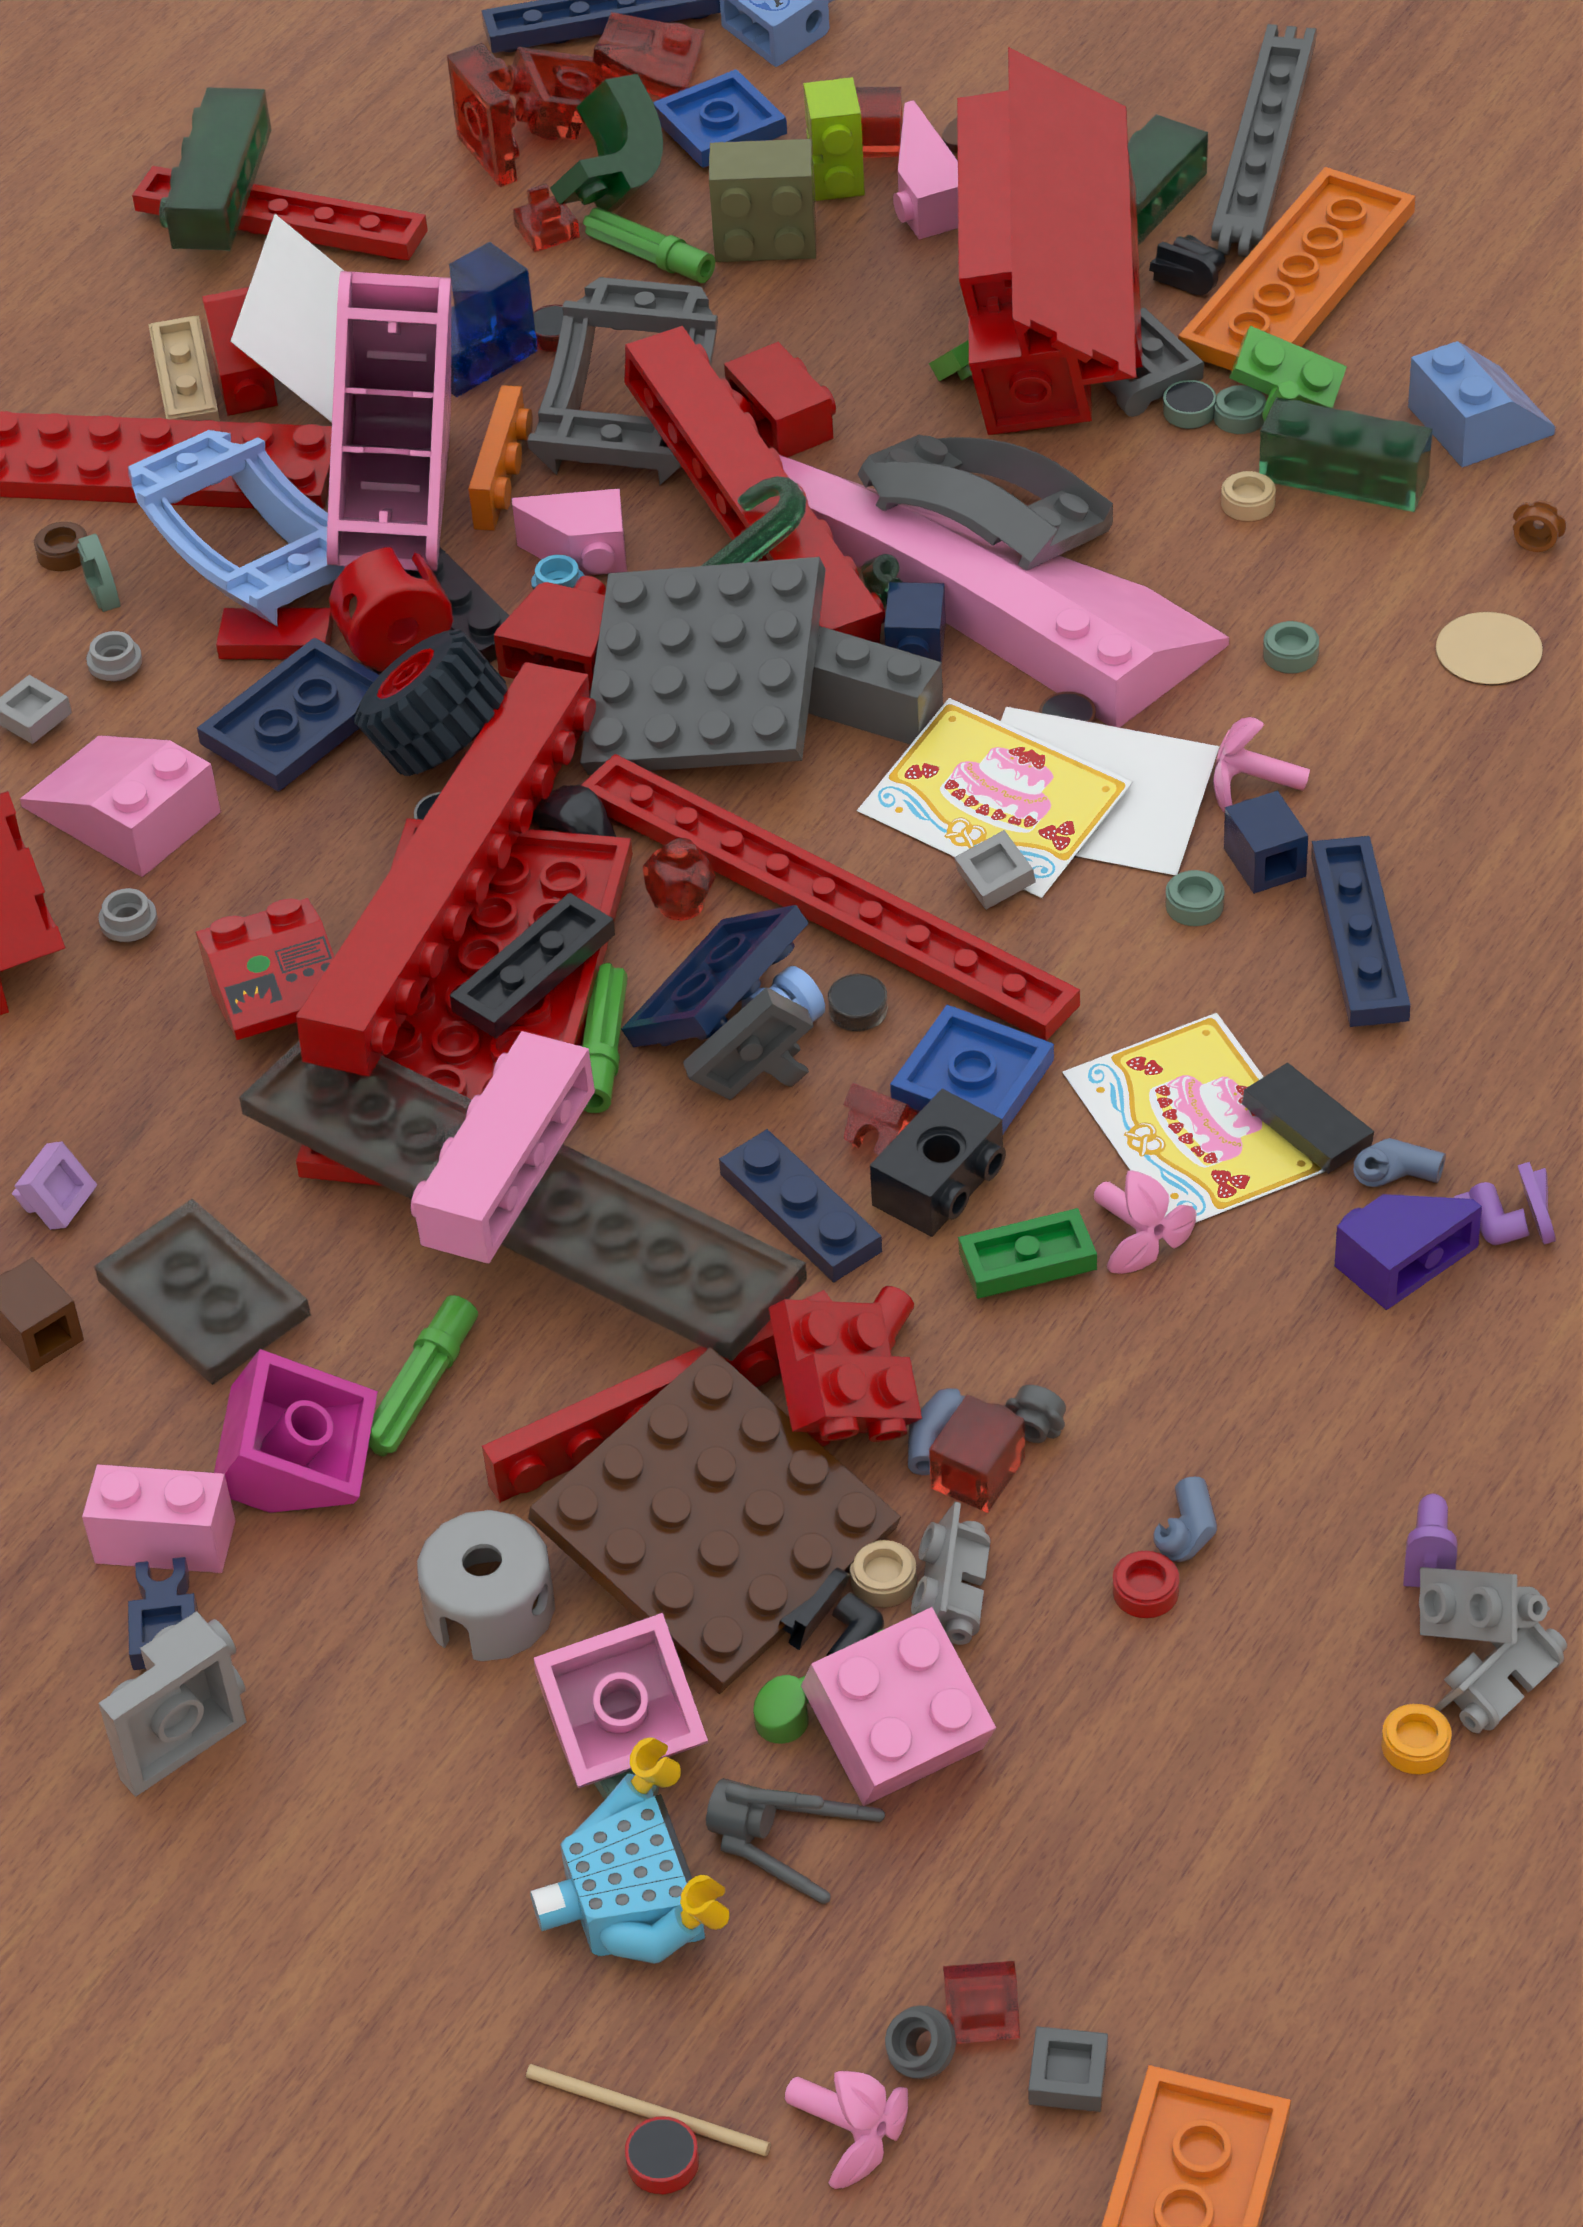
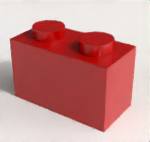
(785, 399)

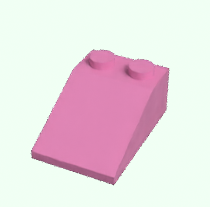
(128, 799)

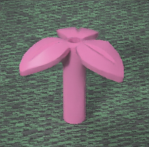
(1234, 759)
(1144, 1209)
(859, 2108)

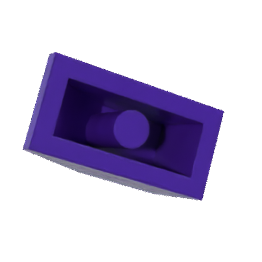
(1404, 1242)

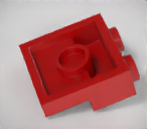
(842, 1371)

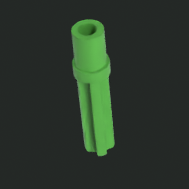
(667, 252)
(603, 1033)
(432, 1354)

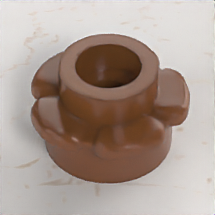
(1533, 535)

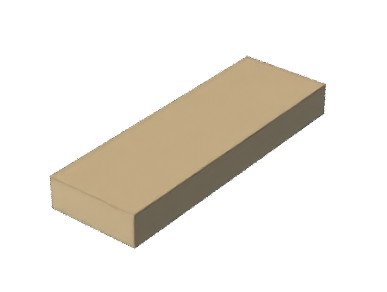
(183, 369)

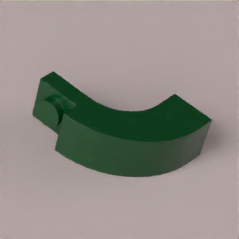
(627, 145)

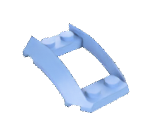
(207, 461)

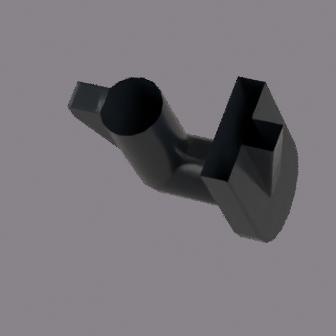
(1187, 265)
(858, 1615)

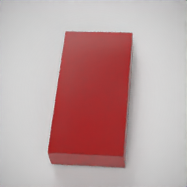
(252, 637)

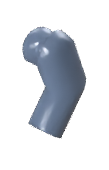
(1194, 1526)

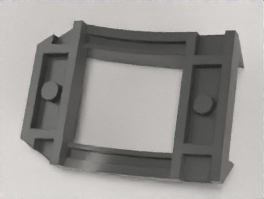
(602, 437)
(937, 478)

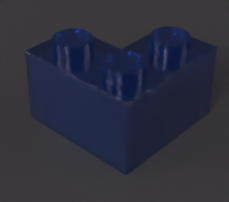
(489, 317)

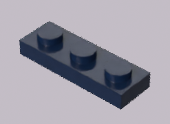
(800, 1205)

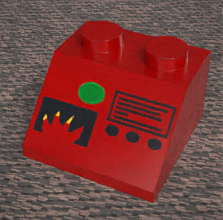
(265, 964)

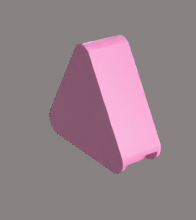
(389, 417)

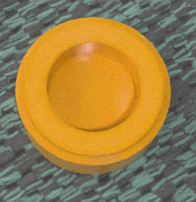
(1416, 1739)

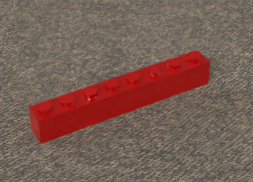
(727, 457)

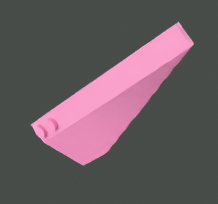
(1052, 622)

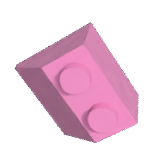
(614, 1694)

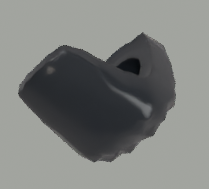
(574, 811)

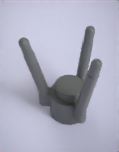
(749, 1812)

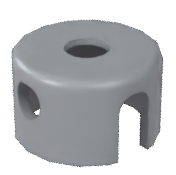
(490, 1606)

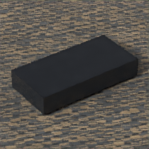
(1307, 1117)

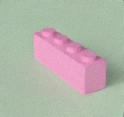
(503, 1147)

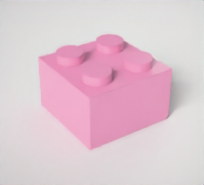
(897, 1706)

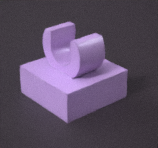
(54, 1186)

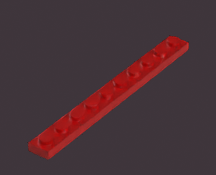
(838, 899)

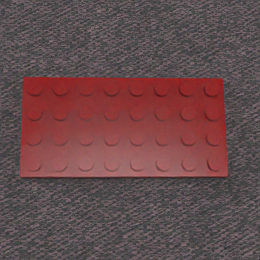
(454, 1051)

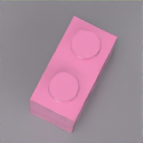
(159, 1517)

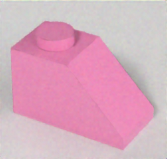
(574, 525)

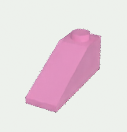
(925, 177)

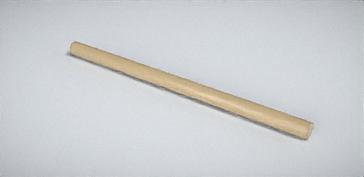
(646, 2109)

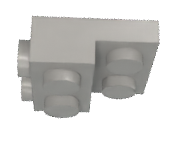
(177, 1705)

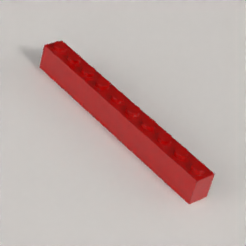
(444, 871)

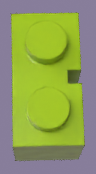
(836, 138)

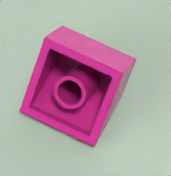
(294, 1436)

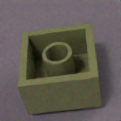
(762, 200)

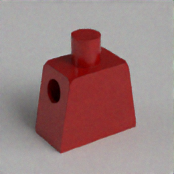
(553, 629)

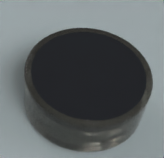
(857, 1002)

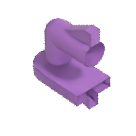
(1503, 1228)
(1431, 1541)

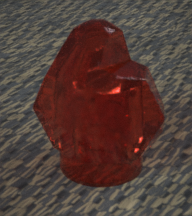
(679, 879)

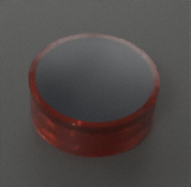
(548, 326)

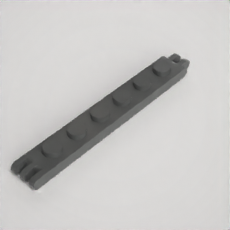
(1263, 139)

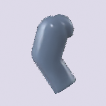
(1395, 1159)
(926, 1430)

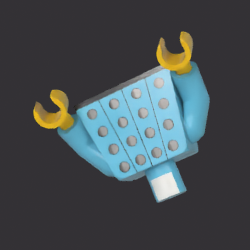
(630, 1872)

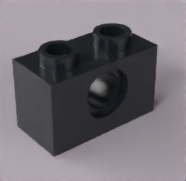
(937, 1163)

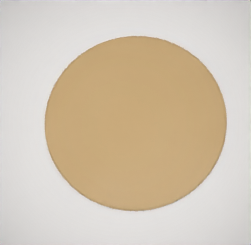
(1489, 648)

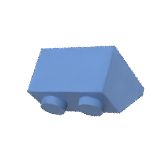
(1472, 404)

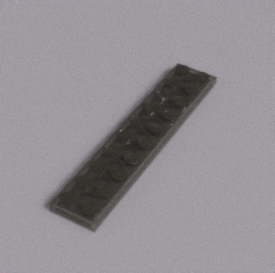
(578, 1221)

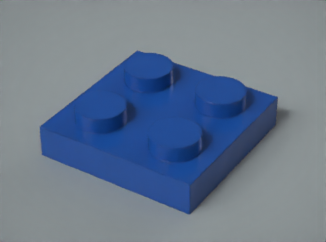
(719, 111)
(976, 1062)

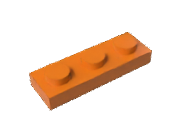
(499, 457)

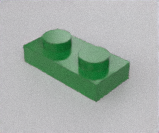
(1027, 1253)

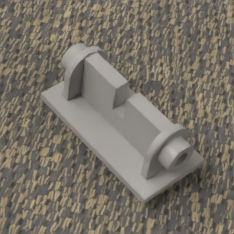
(953, 1554)
(1477, 1605)
(1483, 1686)

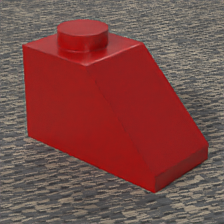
(241, 380)

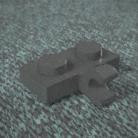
(752, 1042)

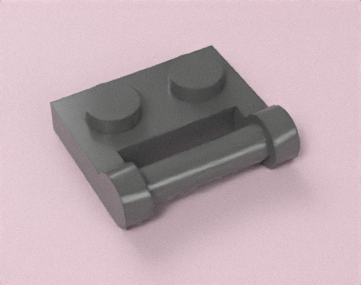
(1164, 363)

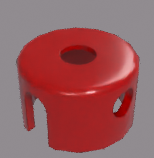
(391, 607)

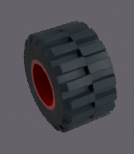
(430, 702)

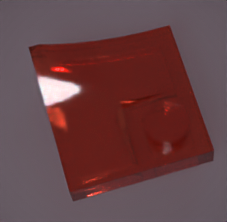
(655, 50)

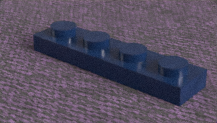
(1360, 931)

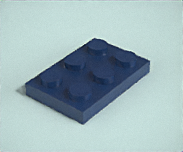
(290, 715)
(715, 977)

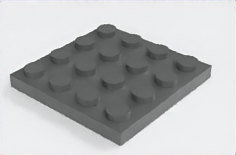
(706, 665)

